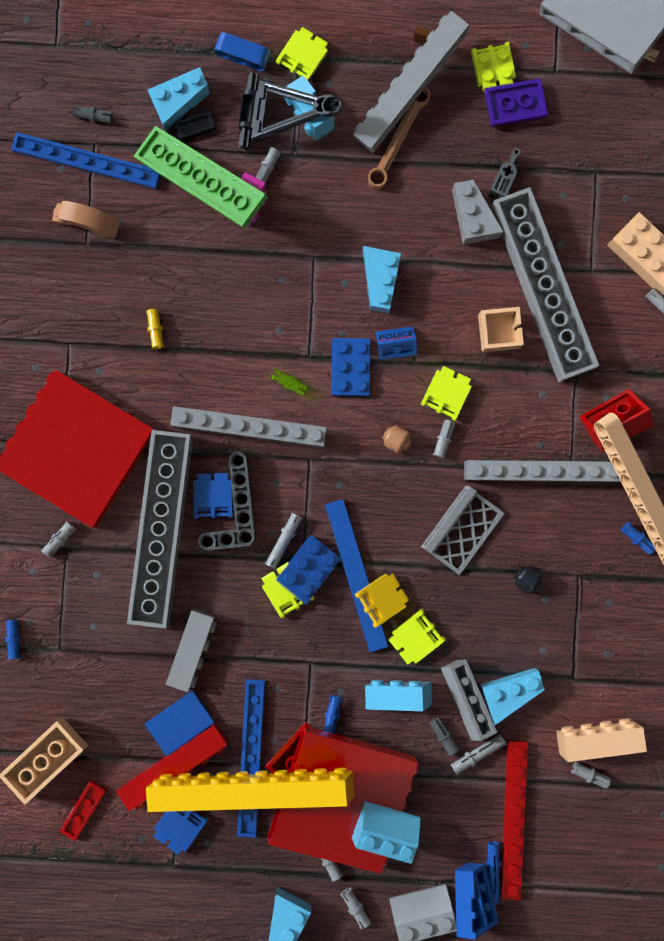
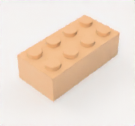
(643, 250)
(601, 740)
(43, 760)

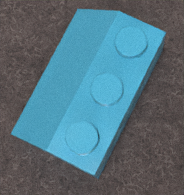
(387, 832)

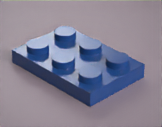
(350, 367)
(308, 569)

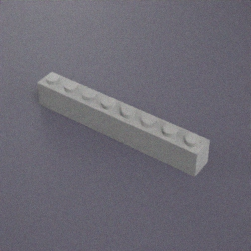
(412, 81)
(248, 427)
(539, 471)

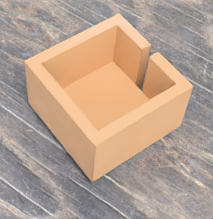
(498, 329)

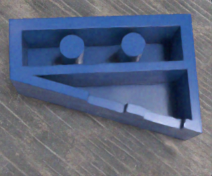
(474, 901)

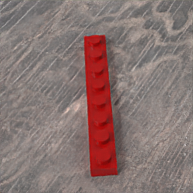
(514, 820)

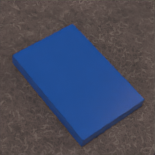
(179, 722)

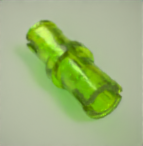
(289, 382)

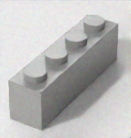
(190, 650)
(469, 700)

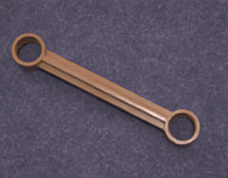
(397, 141)

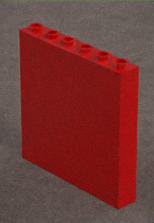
(74, 449)
(327, 832)

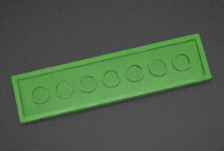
(200, 177)

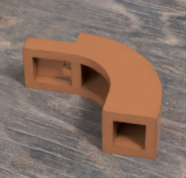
(87, 218)

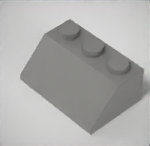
(423, 914)

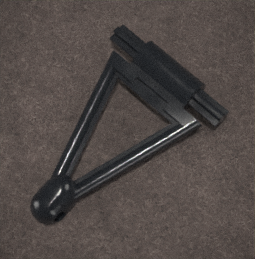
(255, 103)

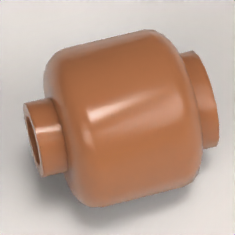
(397, 439)

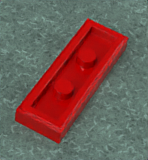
(83, 810)

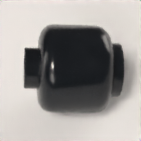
(528, 580)

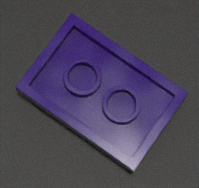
(515, 102)

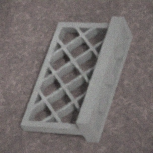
(450, 518)

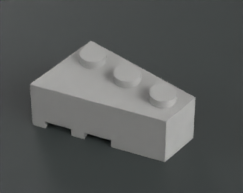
(474, 214)

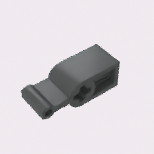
(506, 181)

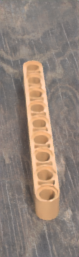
(633, 478)

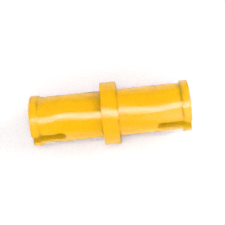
(155, 329)

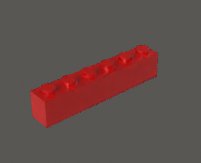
(180, 761)

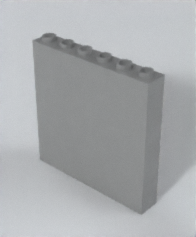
(614, 28)

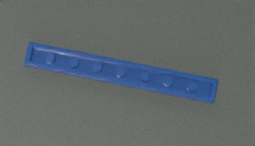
(85, 160)
(354, 570)
(251, 748)

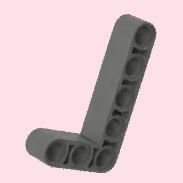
(238, 510)

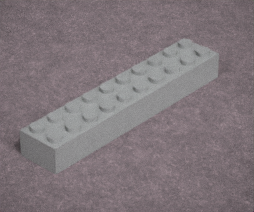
(544, 285)
(160, 529)

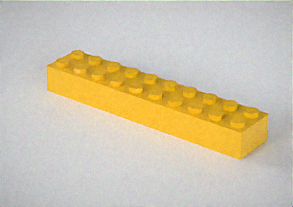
(251, 790)

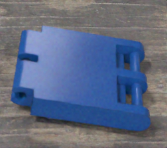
(212, 495)
(179, 828)

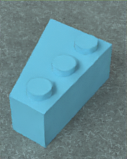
(178, 96)
(318, 127)
(381, 275)
(510, 693)
(398, 695)
(288, 916)

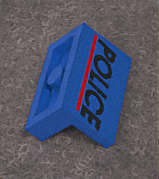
(396, 343)

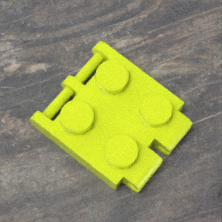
(303, 53)
(493, 66)
(447, 392)
(279, 595)
(415, 638)

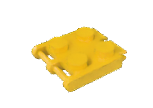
(382, 599)

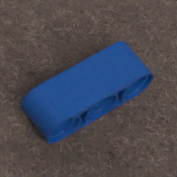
(242, 51)

